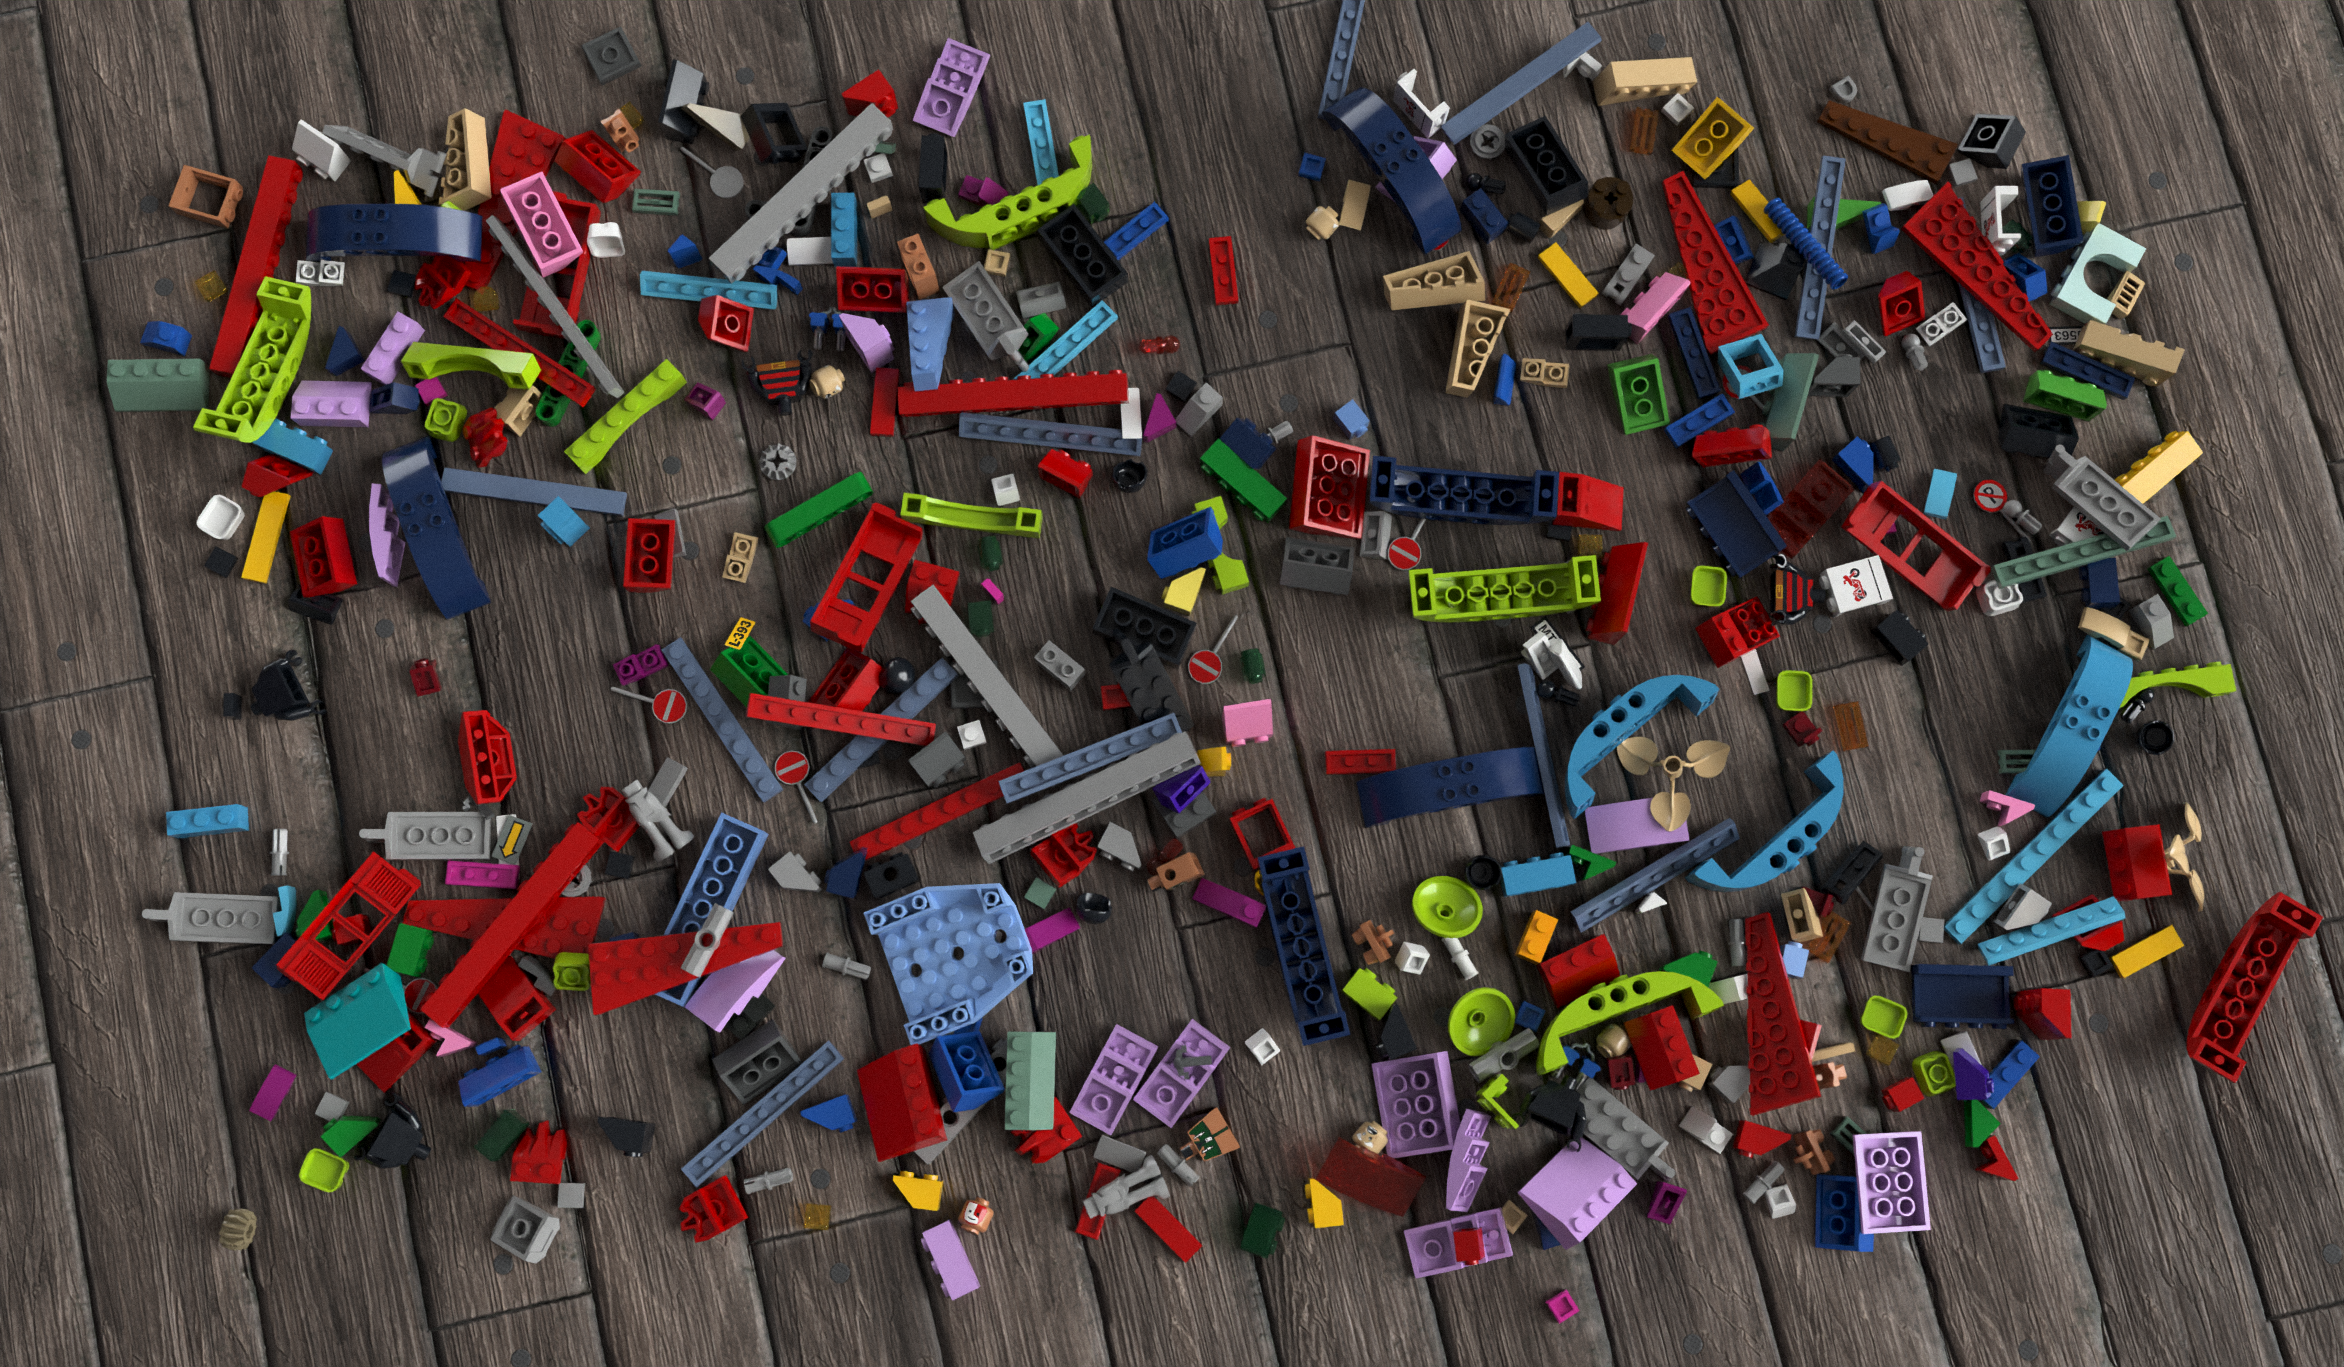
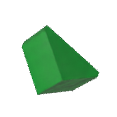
(1978, 1123)

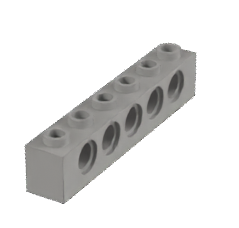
(929, 1153)

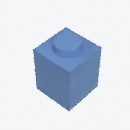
(1351, 420)

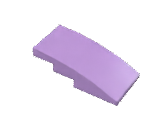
(951, 87)
(383, 529)
(1628, 827)
(732, 988)
(1113, 1079)
(1165, 1091)
(1465, 1169)
(1433, 1244)

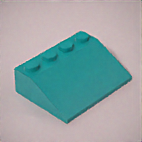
(358, 1020)

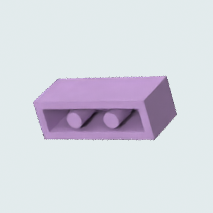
(386, 356)
(950, 1260)

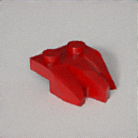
(441, 280)
(485, 436)
(925, 575)
(609, 817)
(1065, 854)
(1048, 1143)
(539, 1156)
(712, 1210)

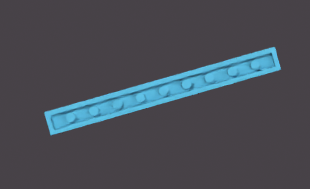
(2032, 856)

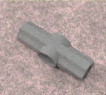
(700, 955)
(1495, 1061)

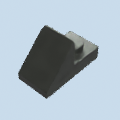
(750, 1017)

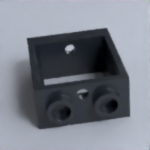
(780, 113)
(933, 167)
(1597, 332)

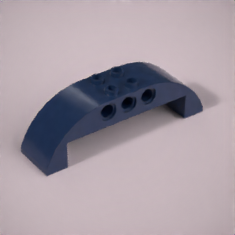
(1398, 165)
(393, 231)
(1463, 494)
(432, 528)
(1450, 785)
(1301, 946)

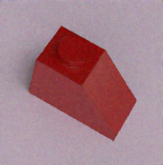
(1757, 1139)

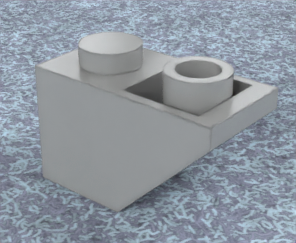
(1120, 845)
(793, 875)

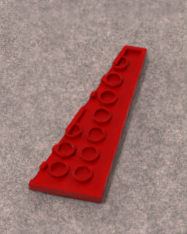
(519, 152)
(1959, 247)
(1718, 290)
(564, 927)
(645, 966)
(1777, 1046)

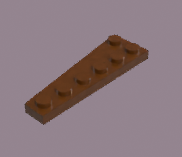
(1905, 146)

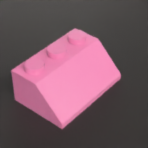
(1653, 305)

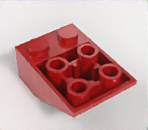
(1588, 503)
(1737, 632)
(515, 1000)
(398, 1056)

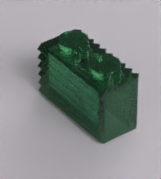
(501, 1135)
(1261, 1230)

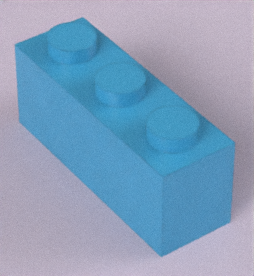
(844, 229)
(295, 446)
(562, 522)
(207, 821)
(1537, 875)

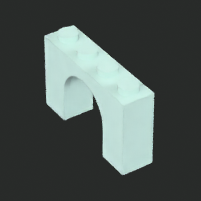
(2098, 245)

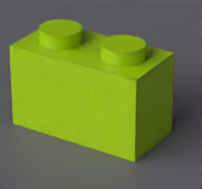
(1369, 993)

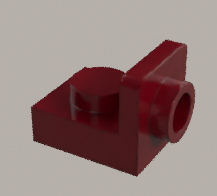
(425, 677)
(1802, 729)
(1821, 902)
(1620, 1072)

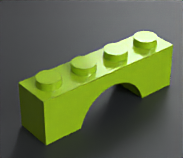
(1229, 573)

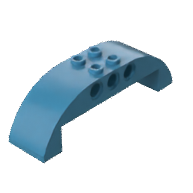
(1648, 700)
(2075, 728)
(1815, 819)

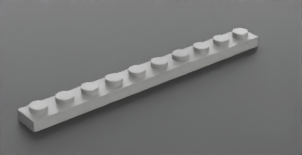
(558, 313)

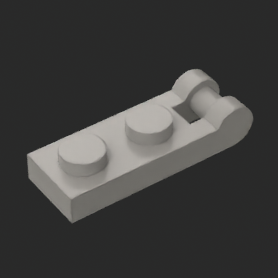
(1628, 274)

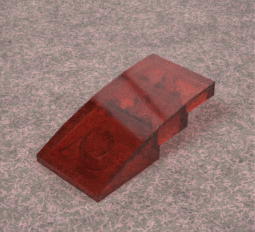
(1809, 506)
(1370, 1177)

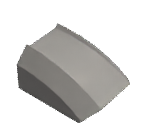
(525, 1230)

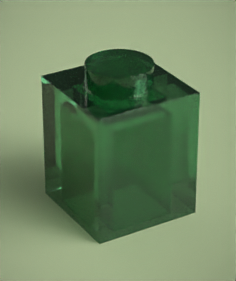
(1093, 203)
(981, 618)

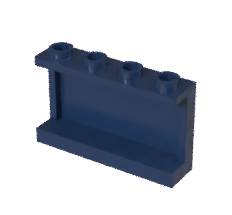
(1735, 525)
(1961, 995)

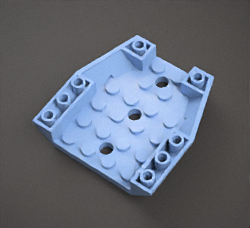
(927, 930)

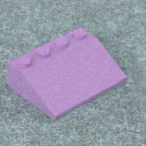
(1417, 1104)
(1891, 1182)
(1576, 1191)

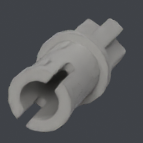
(279, 852)
(1737, 942)
(846, 966)
(1178, 1165)
(768, 1180)
(1763, 1182)

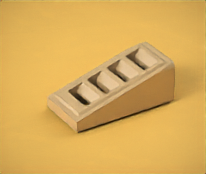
(1554, 222)
(2122, 311)

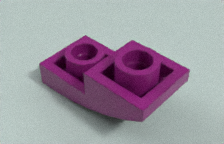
(640, 665)
(273, 1092)

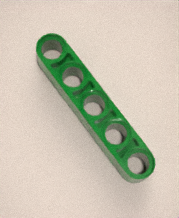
(567, 360)
(818, 510)

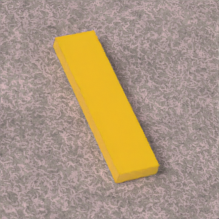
(265, 537)

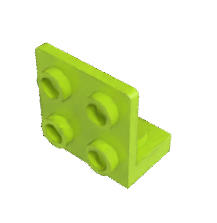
(1495, 1088)

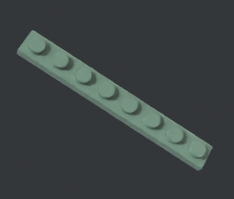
(2074, 555)

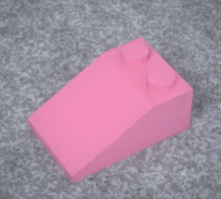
(1247, 722)

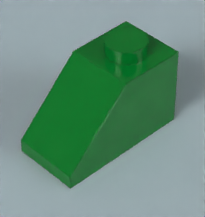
(1040, 333)
(312, 909)
(1695, 965)
(347, 1132)

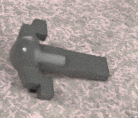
(483, 808)
(1180, 1062)

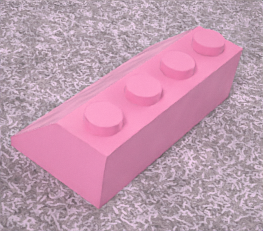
(541, 223)

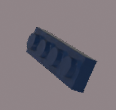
(1694, 353)
(2087, 370)

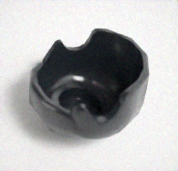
(1129, 476)
(897, 676)
(2155, 737)
(1483, 872)
(1093, 908)

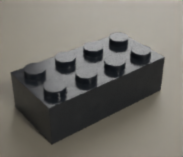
(1546, 165)
(1082, 255)
(1145, 623)

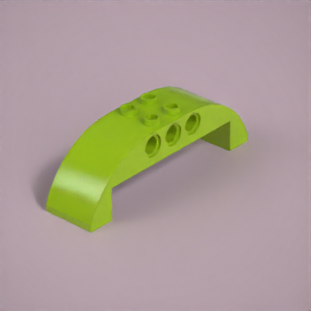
(265, 366)
(1504, 591)
(1651, 989)

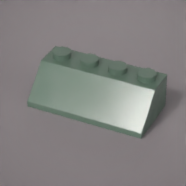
(158, 384)
(1788, 401)
(1030, 1080)

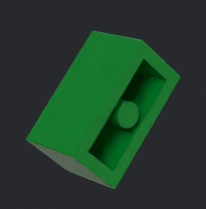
(410, 950)

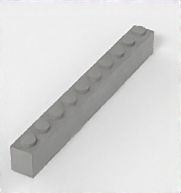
(801, 194)
(984, 678)
(1086, 797)

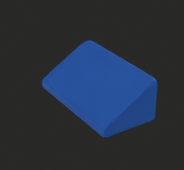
(1734, 239)
(684, 252)
(1504, 380)

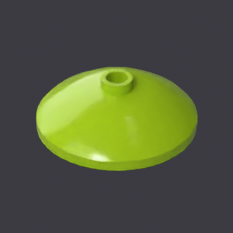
(1450, 898)
(1492, 1023)

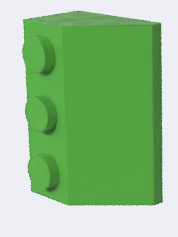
(2064, 395)

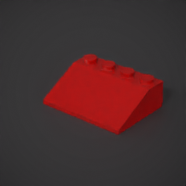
(1329, 488)
(1617, 592)
(901, 1102)

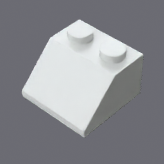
(319, 151)

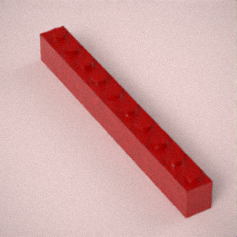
(257, 260)
(1015, 394)
(511, 926)

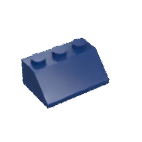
(1185, 543)
(965, 1070)
(498, 1076)
(1839, 1215)

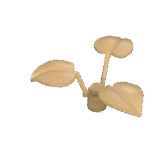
(1669, 808)
(2176, 853)

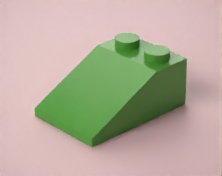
(1639, 393)

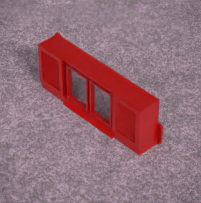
(534, 316)
(880, 537)
(1953, 570)
(314, 963)

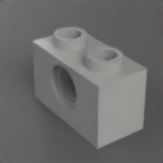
(1059, 665)

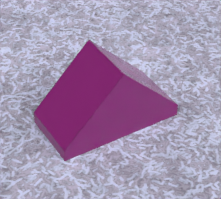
(705, 400)
(1160, 420)
(1665, 1202)

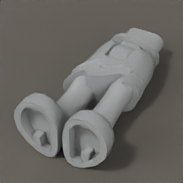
(648, 809)
(1115, 1196)

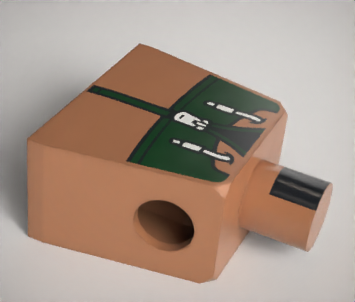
(1186, 868)
(1210, 1138)

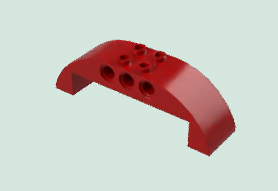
(2245, 983)

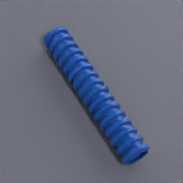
(1805, 243)

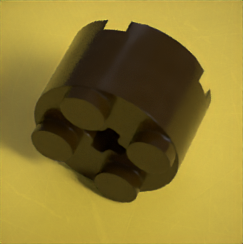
(1608, 202)

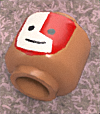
(975, 1216)

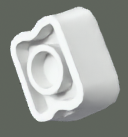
(605, 240)
(220, 517)
(1996, 600)

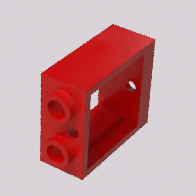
(1259, 806)

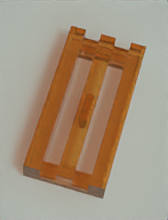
(1646, 113)
(1504, 304)
(1842, 728)
(1818, 953)

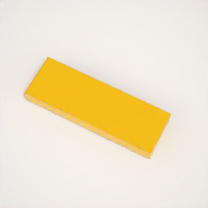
(1753, 205)
(1568, 275)
(2146, 951)

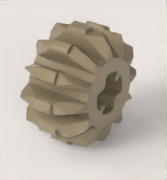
(238, 1229)

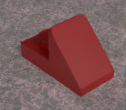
(1999, 1164)

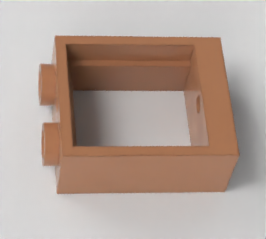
(186, 188)
(918, 266)

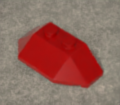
(485, 757)

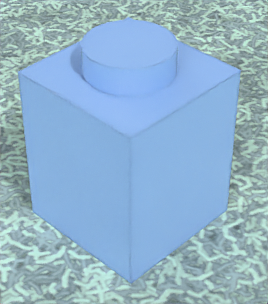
(1794, 959)

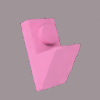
(2011, 807)
(453, 1042)

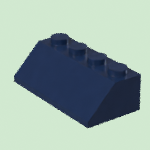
(2051, 205)

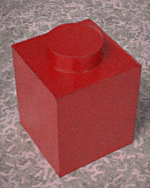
(344, 936)
(1902, 1094)
(1469, 1245)

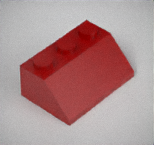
(596, 165)
(872, 289)
(1732, 446)
(649, 555)
(323, 557)
(849, 682)
(2137, 863)
(1578, 970)
(2045, 1012)
(1661, 1048)

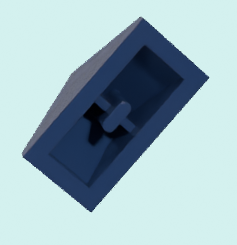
(343, 353)

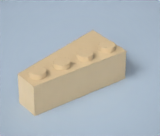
(1644, 79)
(466, 161)
(1435, 283)
(1473, 343)
(2128, 353)

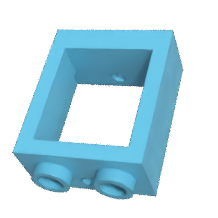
(1747, 384)

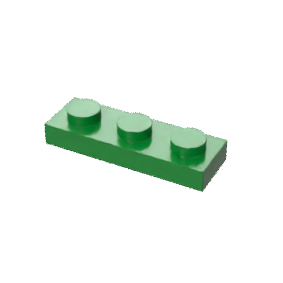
(2177, 591)

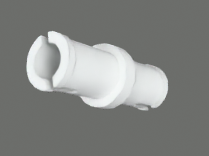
(1461, 957)

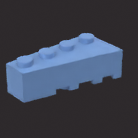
(928, 336)

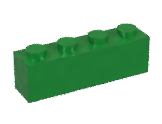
(1242, 481)

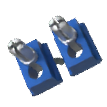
(819, 325)
(1587, 1067)

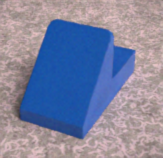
(1879, 228)

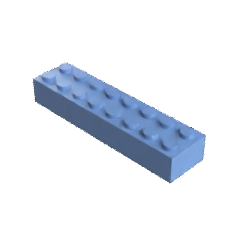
(716, 879)

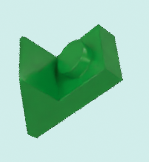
(1595, 863)

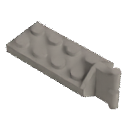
(417, 167)
(988, 314)
(2100, 498)
(433, 836)
(1898, 912)
(219, 918)
(1622, 1133)

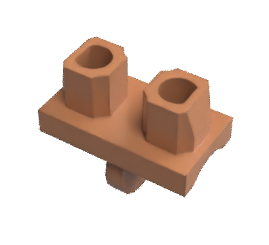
(621, 131)
(1368, 932)
(1829, 1075)
(1810, 1152)

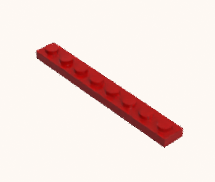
(501, 339)
(840, 720)
(934, 814)

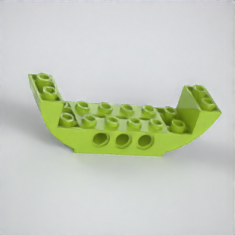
(1018, 214)

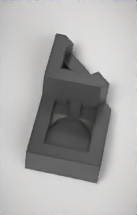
(535, 967)

